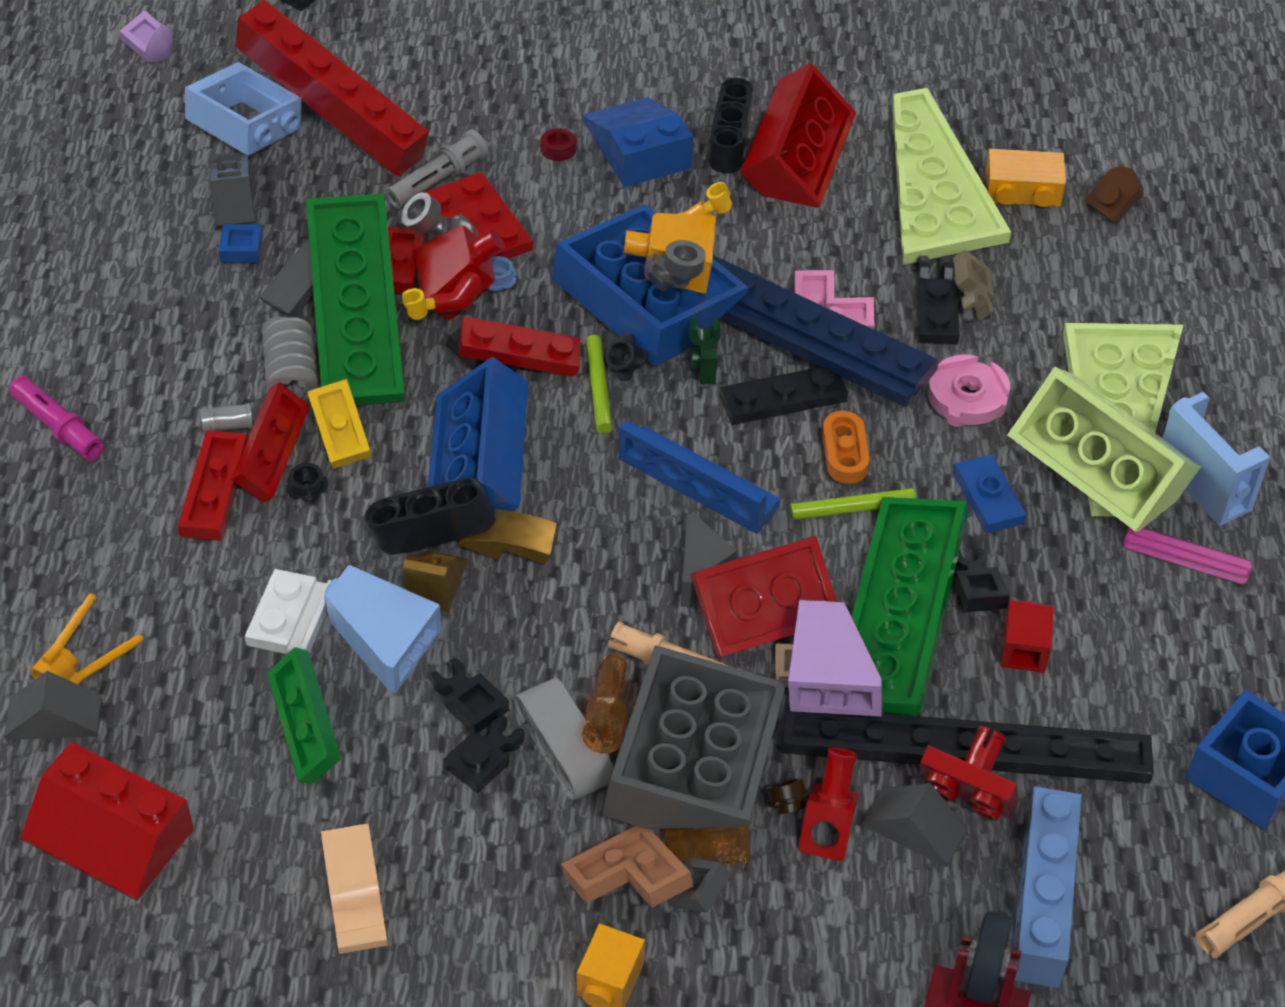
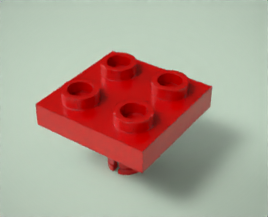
(973, 778)

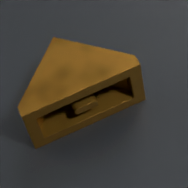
(434, 576)

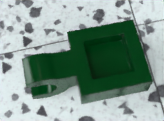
(705, 352)

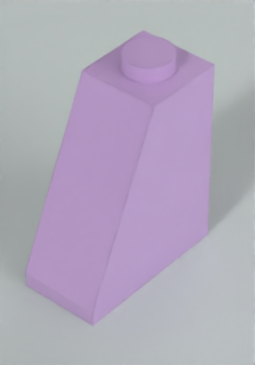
(831, 664)

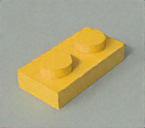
(339, 424)

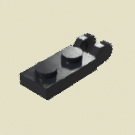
(937, 304)

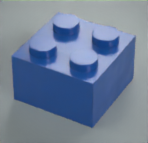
(1245, 760)

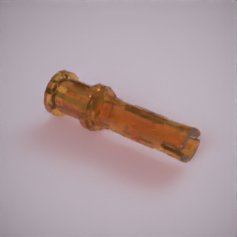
(607, 710)

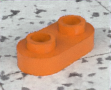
(847, 449)

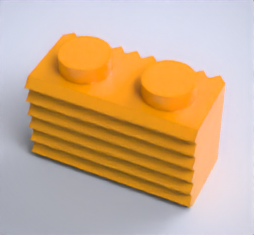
(1025, 177)

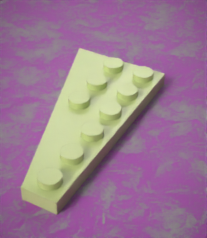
(938, 189)
(1125, 366)

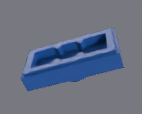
(989, 493)

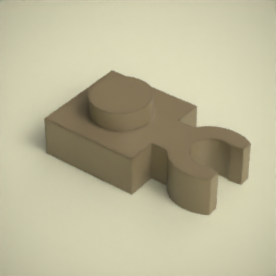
(974, 281)

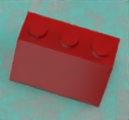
(106, 821)

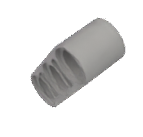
(557, 732)

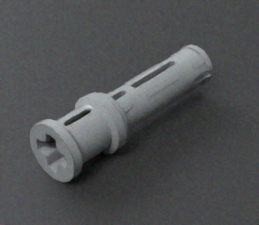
(447, 163)

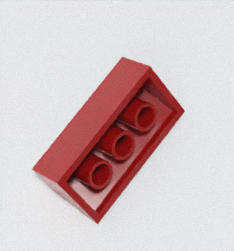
(799, 139)

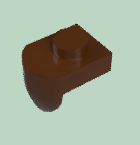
(1116, 193)

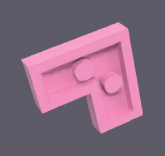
(819, 288)

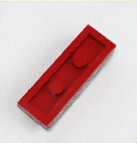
(519, 346)
(270, 442)
(211, 486)

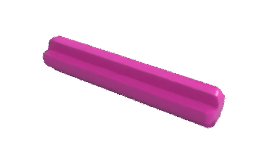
(1188, 555)

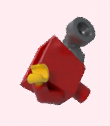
(451, 266)

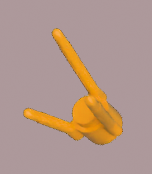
(63, 662)

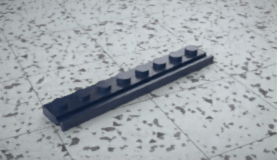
(829, 339)

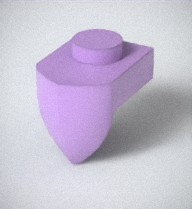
(148, 38)

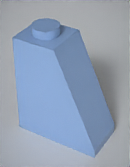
(382, 623)

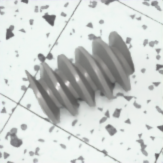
(289, 354)

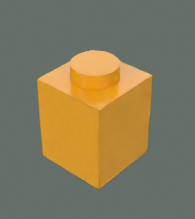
(610, 967)

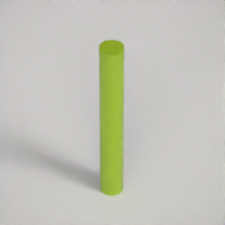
(598, 384)
(844, 504)

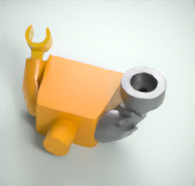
(681, 243)

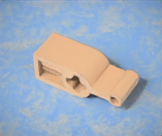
(354, 888)

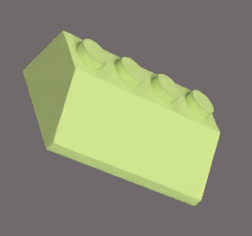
(1102, 450)

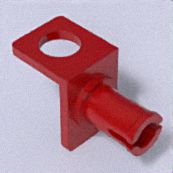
(832, 803)

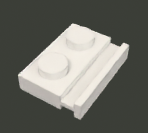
(288, 613)

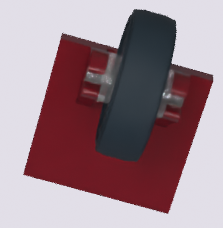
(988, 960)

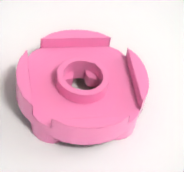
(968, 408)

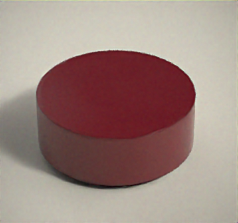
(558, 144)

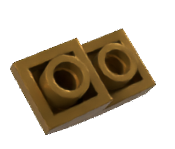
(517, 534)

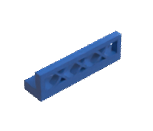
(696, 477)

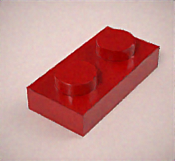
(403, 263)

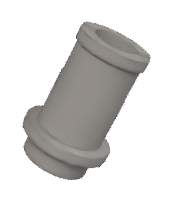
(226, 418)

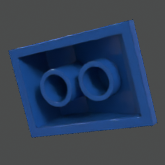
(641, 140)

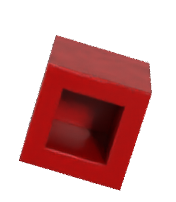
(1027, 636)

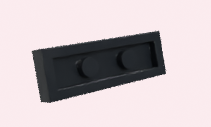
(782, 394)

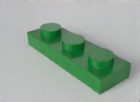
(303, 716)

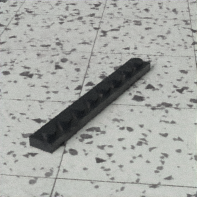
(1026, 750)

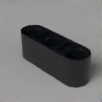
(731, 125)
(430, 516)

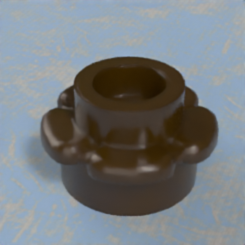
(787, 796)

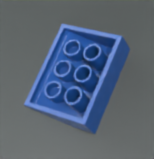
(620, 296)

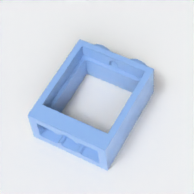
(209, 108)

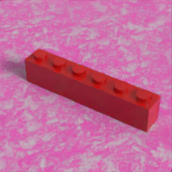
(331, 88)

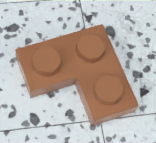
(628, 857)

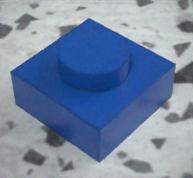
(241, 243)

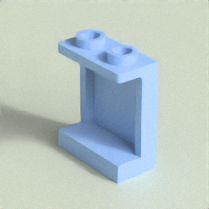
(1226, 481)

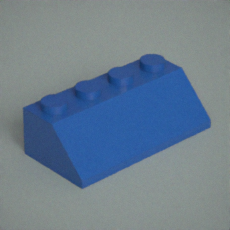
(482, 432)

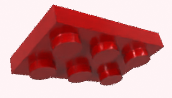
(485, 210)
(760, 594)

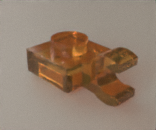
(714, 844)

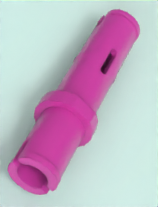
(66, 426)

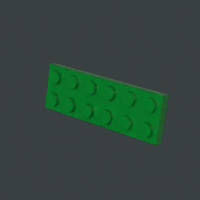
(355, 297)
(907, 593)

